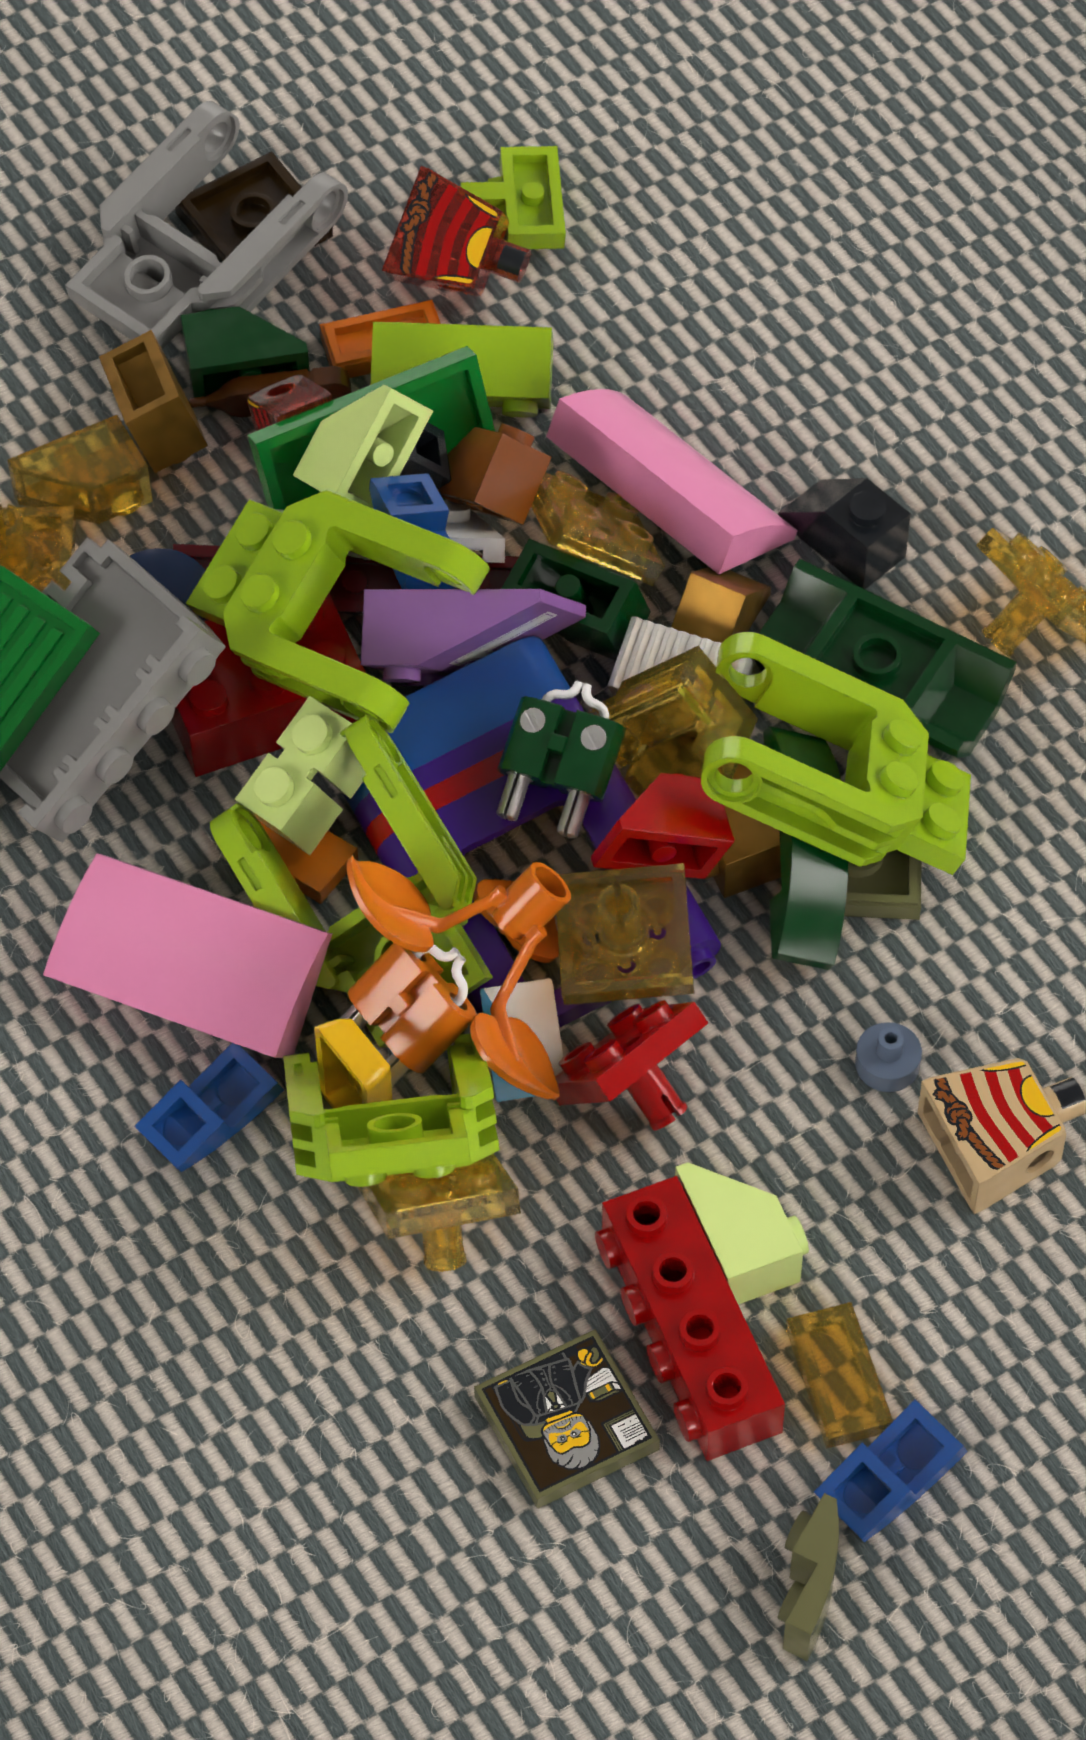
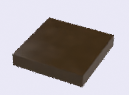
(236, 203)

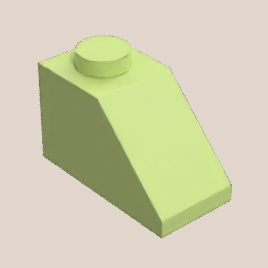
(363, 443)
(746, 1231)

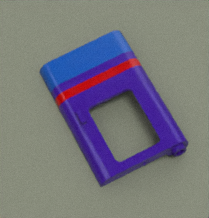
(454, 746)

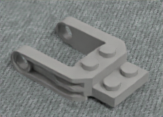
(156, 273)

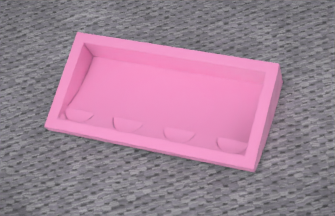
(666, 479)
(189, 956)

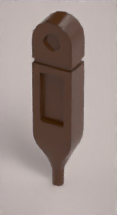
(233, 394)

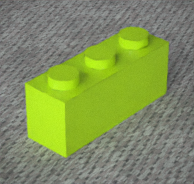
(511, 358)

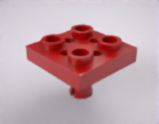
(630, 1060)

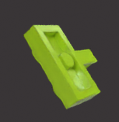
(528, 195)

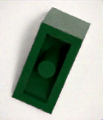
(234, 345)
(607, 595)

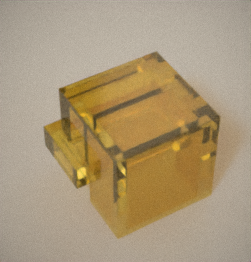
(674, 717)

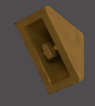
(719, 604)

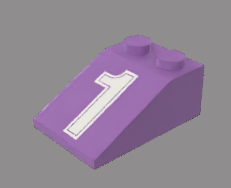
(434, 632)

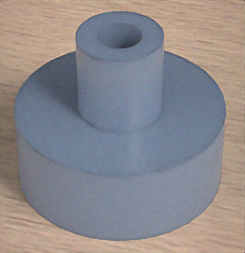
(888, 1057)

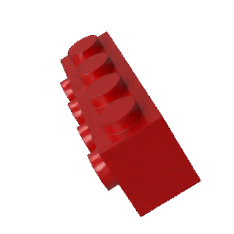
(690, 1318)

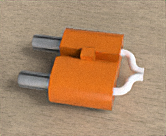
(412, 1005)

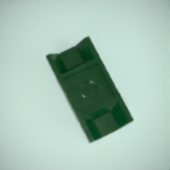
(938, 673)

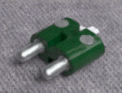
(559, 752)

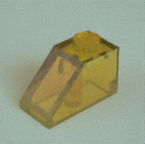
(88, 469)

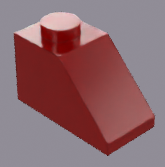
(668, 826)

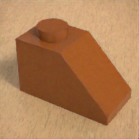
(496, 473)

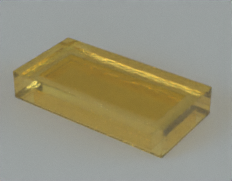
(838, 1375)

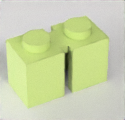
(282, 788)

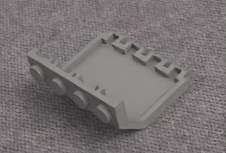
(117, 694)

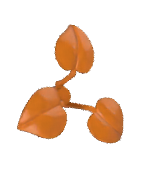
(521, 912)

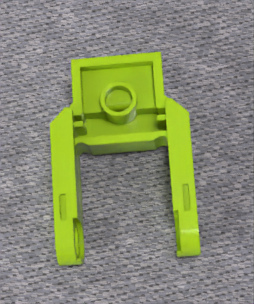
(282, 567)
(891, 787)
(355, 944)
(393, 1136)

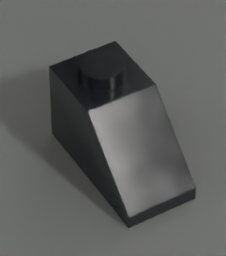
(851, 527)

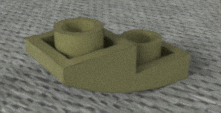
(813, 1564)

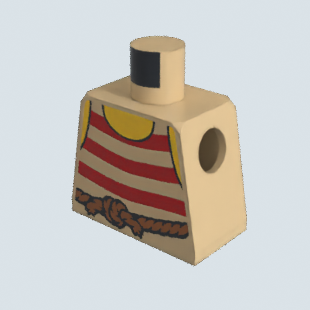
(997, 1126)

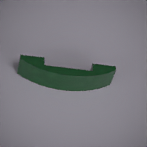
(812, 901)

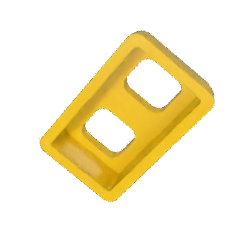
(350, 1065)

